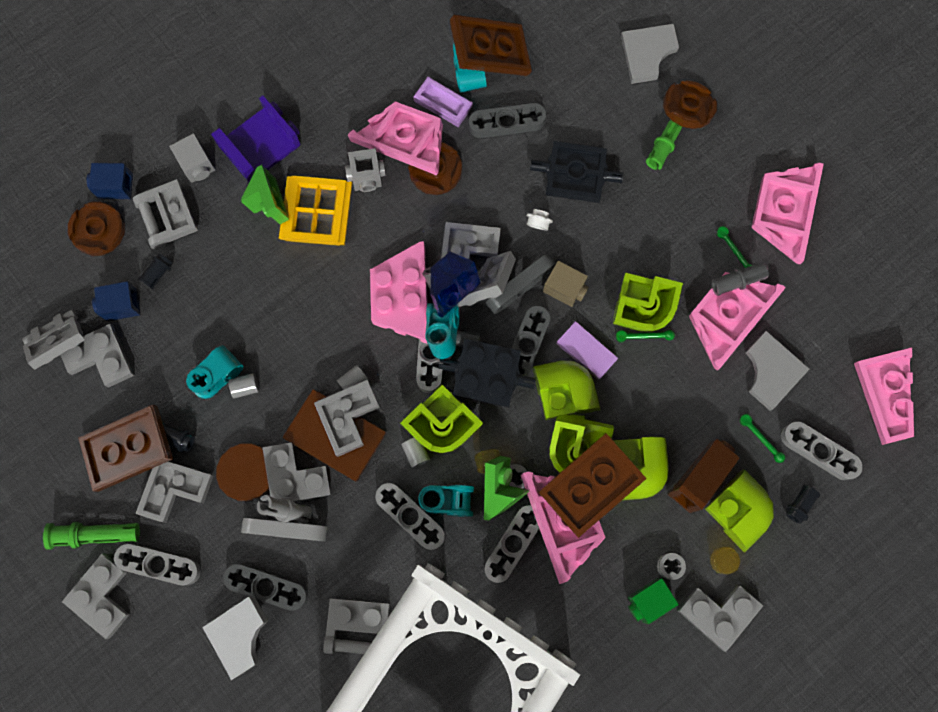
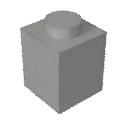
(192, 158)

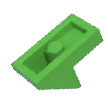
(265, 195)
(498, 493)

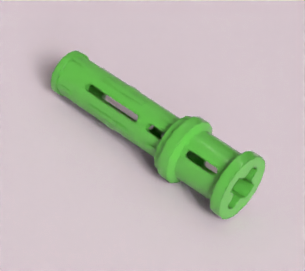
(77, 534)

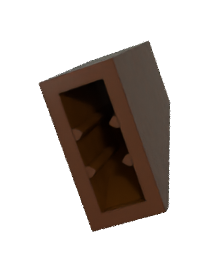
(704, 476)

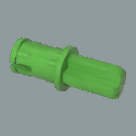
(663, 146)

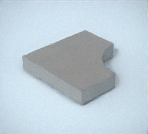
(646, 49)
(774, 369)
(235, 636)

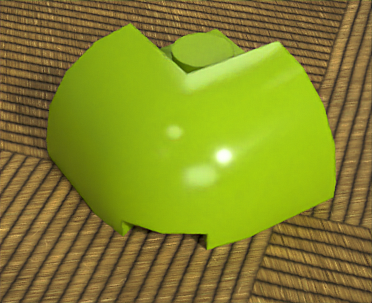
(646, 302)
(565, 389)
(441, 422)
(573, 436)
(651, 459)
(743, 510)

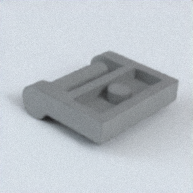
(173, 210)
(355, 617)

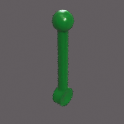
(722, 233)
(621, 336)
(746, 420)

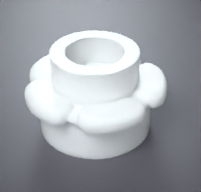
(539, 219)

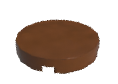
(689, 104)
(447, 178)
(96, 228)
(242, 472)

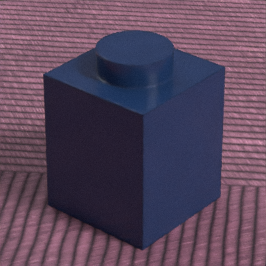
(110, 181)
(116, 301)

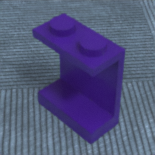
(259, 140)

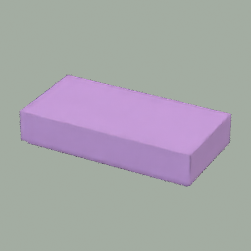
(443, 101)
(587, 350)

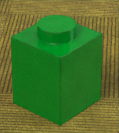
(651, 601)

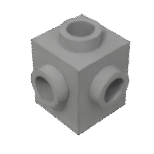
(365, 170)

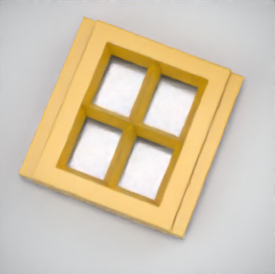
(316, 210)

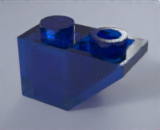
(452, 281)

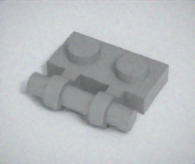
(52, 339)

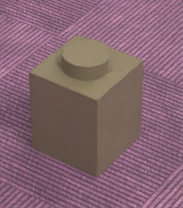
(566, 284)

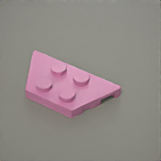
(404, 135)
(787, 209)
(401, 293)
(728, 318)
(563, 546)

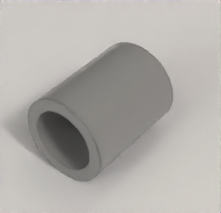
(352, 378)
(243, 385)
(415, 453)

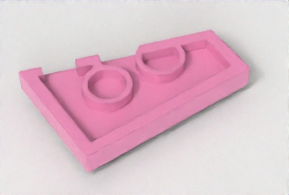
(888, 394)

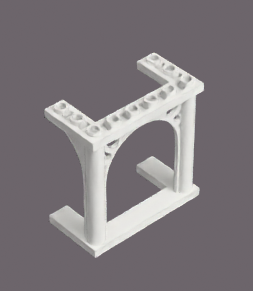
(554, 668)

